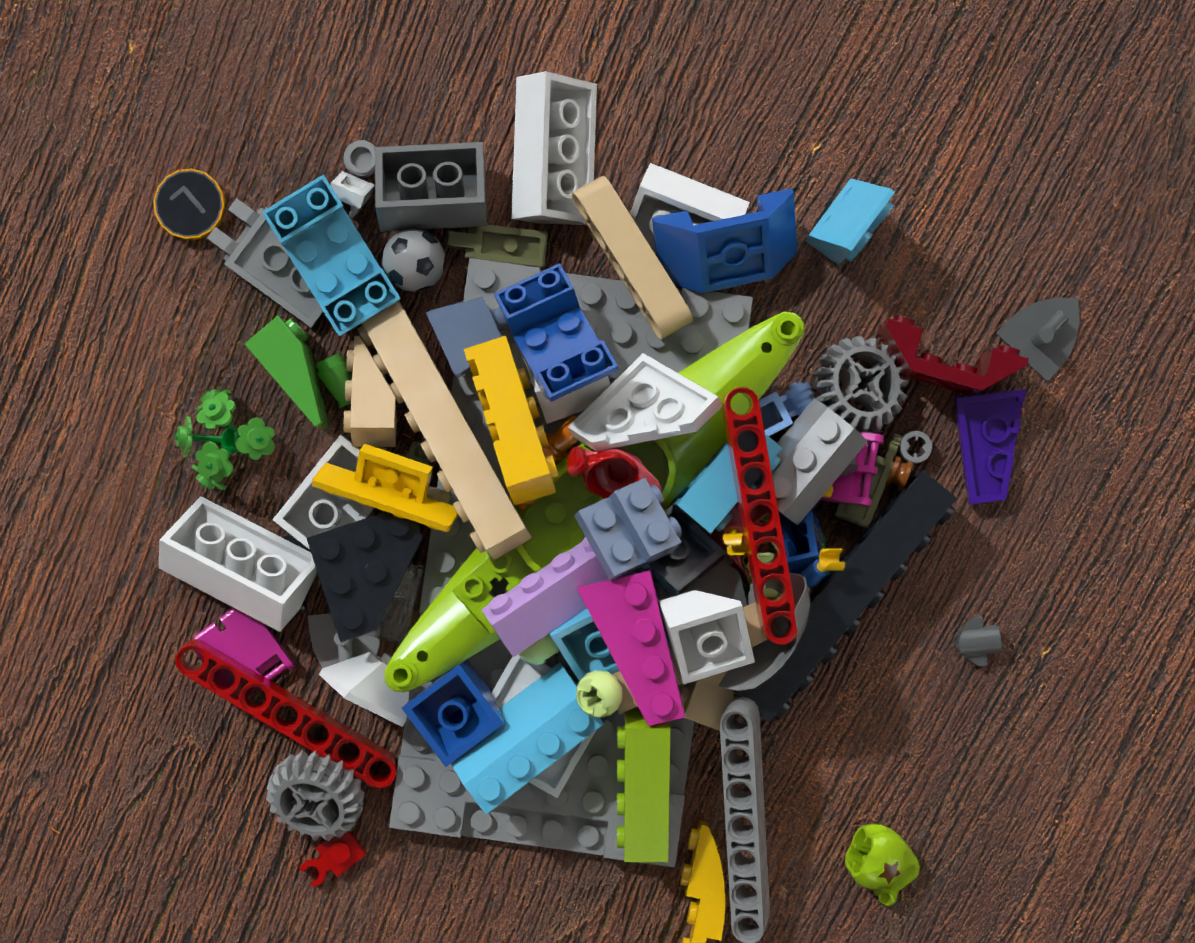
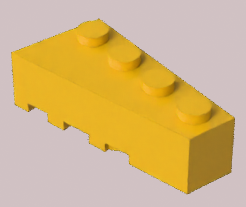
(511, 421)

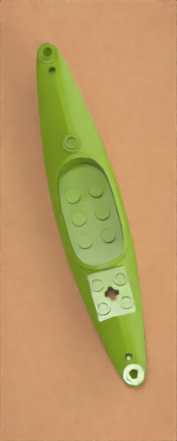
(454, 623)

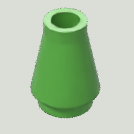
(334, 375)

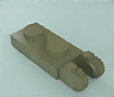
(863, 515)

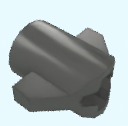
(977, 641)

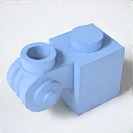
(778, 410)

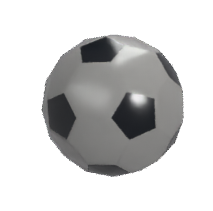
(413, 260)

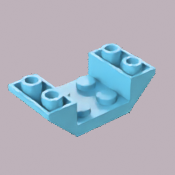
(331, 255)

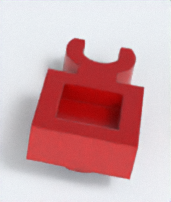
(335, 855)

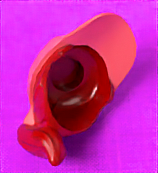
(607, 469)

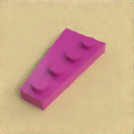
(635, 634)

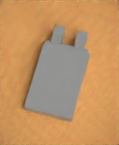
(266, 265)

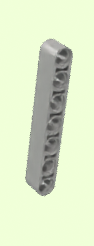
(750, 806)

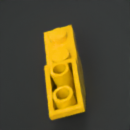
(706, 883)

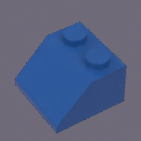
(454, 712)

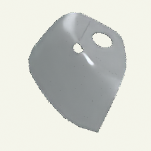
(768, 655)

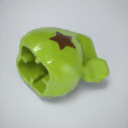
(881, 861)

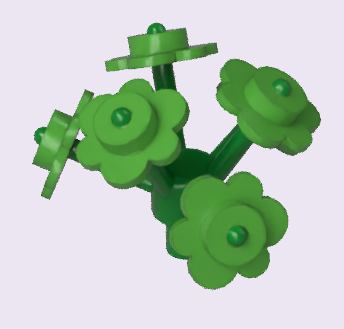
(214, 462)

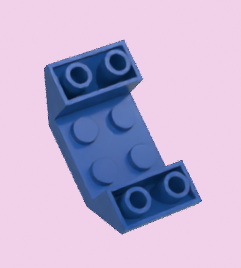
(728, 249)
(554, 333)

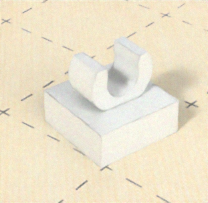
(352, 191)

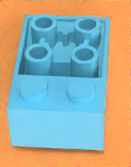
(846, 223)

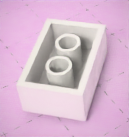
(314, 510)

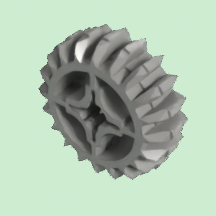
(879, 402)
(315, 795)

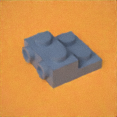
(629, 528)

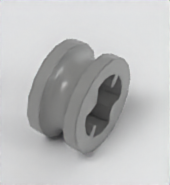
(926, 448)

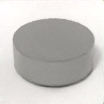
(360, 158)

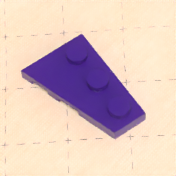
(987, 442)

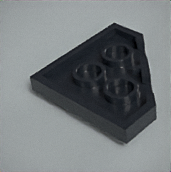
(363, 568)

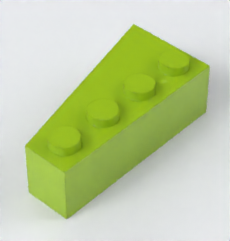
(645, 788)

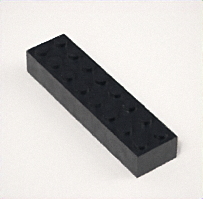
(839, 600)

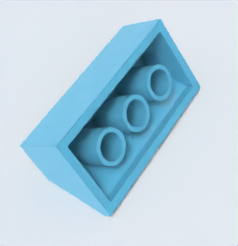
(537, 731)

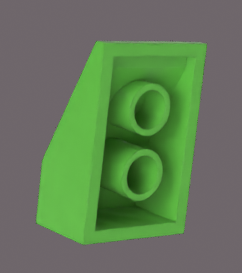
(290, 362)

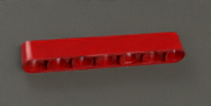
(771, 530)
(277, 697)

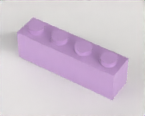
(544, 598)

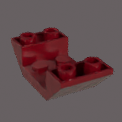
(903, 342)

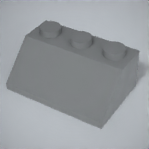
(812, 458)

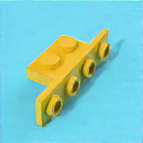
(390, 485)

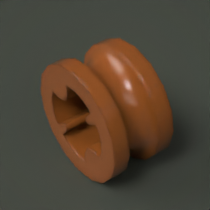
(899, 473)

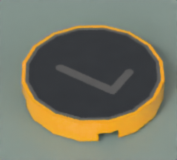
(189, 204)

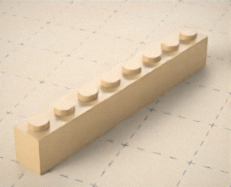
(446, 432)

